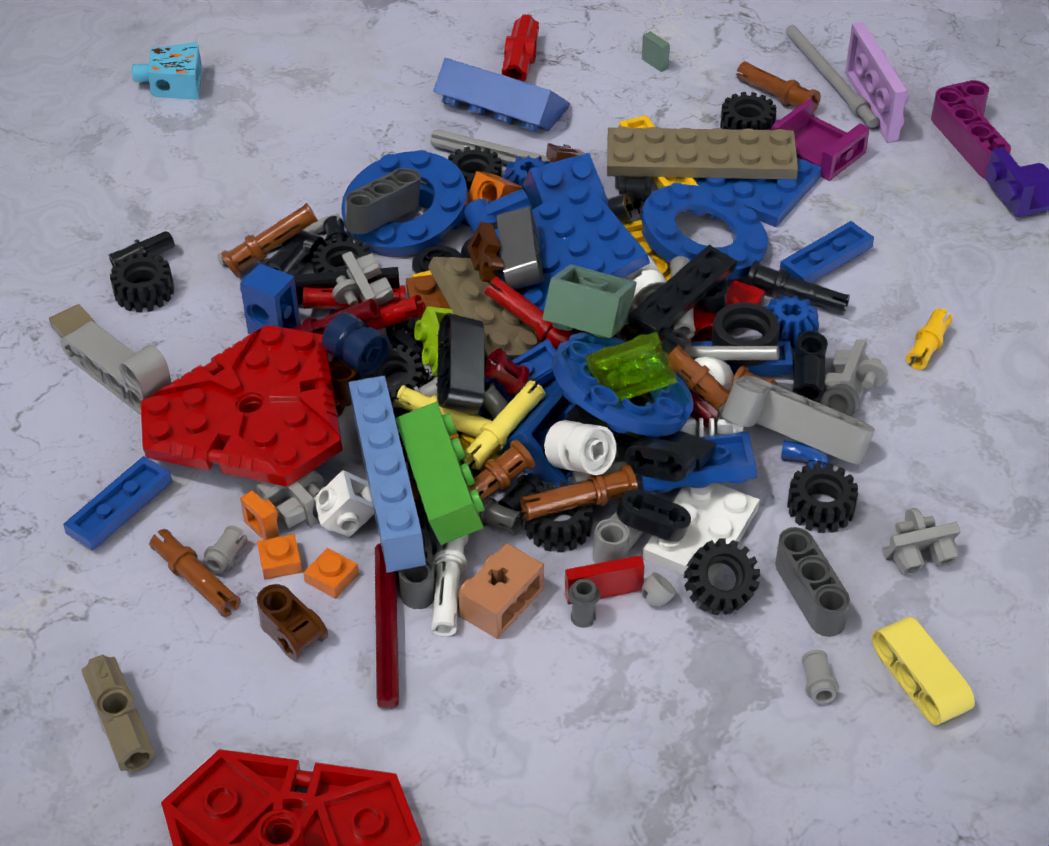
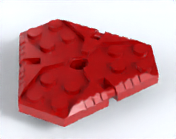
(253, 410)
(255, 803)

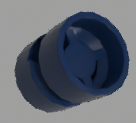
(355, 343)

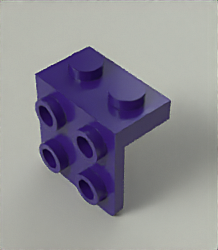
(1020, 188)

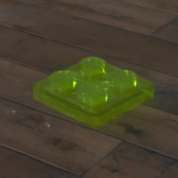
(633, 366)

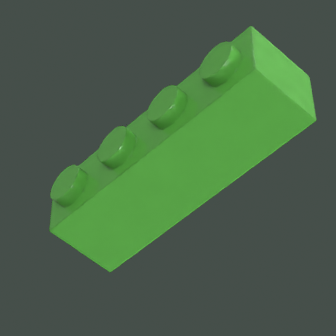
(439, 474)

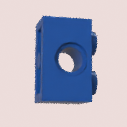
(269, 299)

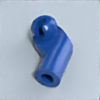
(804, 453)

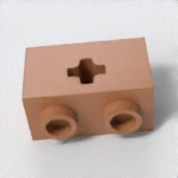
(501, 590)

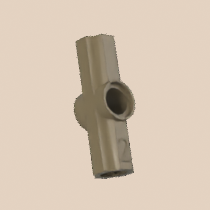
(118, 713)

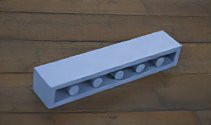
(387, 475)

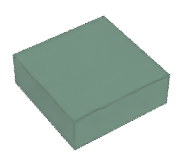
(655, 51)

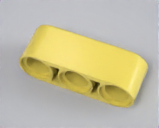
(923, 670)

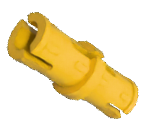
(929, 338)

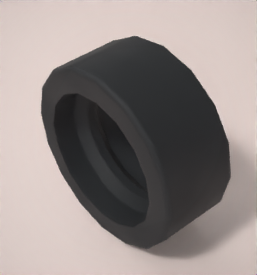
(745, 316)

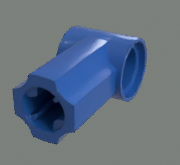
(486, 211)

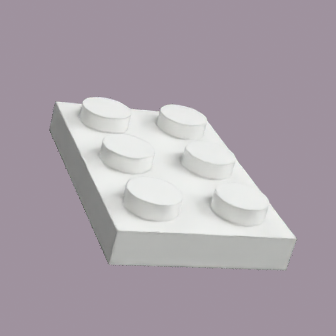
(714, 514)

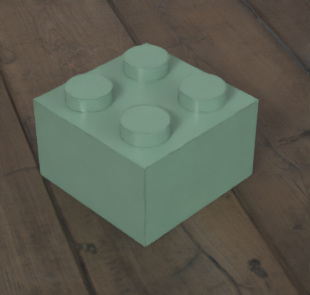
(589, 301)

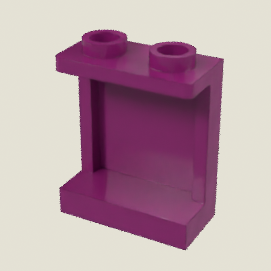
(822, 142)

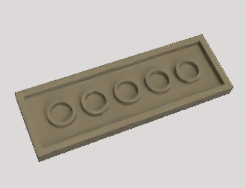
(701, 153)

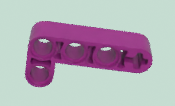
(960, 118)

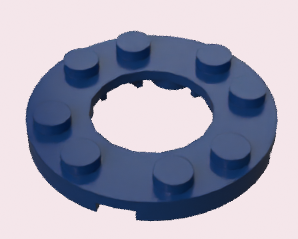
(426, 230)
(665, 238)
(662, 418)

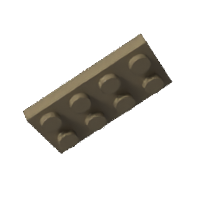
(466, 298)

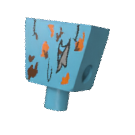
(172, 71)

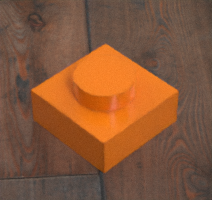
(260, 515)
(279, 556)
(331, 573)

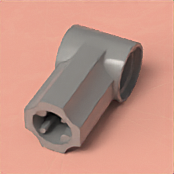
(613, 539)

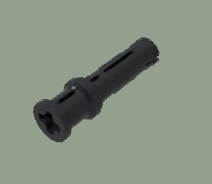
(782, 283)

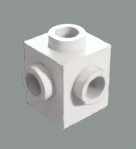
(344, 504)

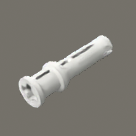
(448, 564)

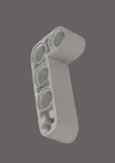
(115, 366)
(797, 417)

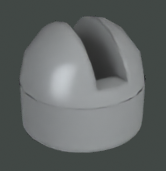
(657, 590)

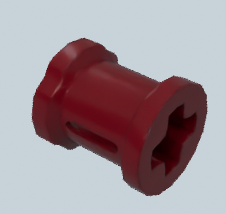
(505, 371)

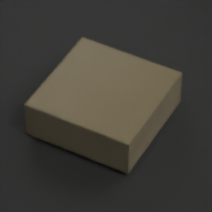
(69, 320)

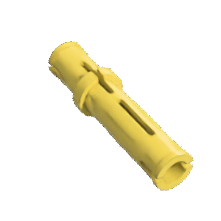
(464, 422)
(495, 434)

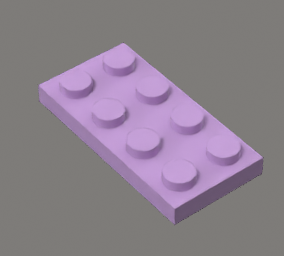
(876, 81)

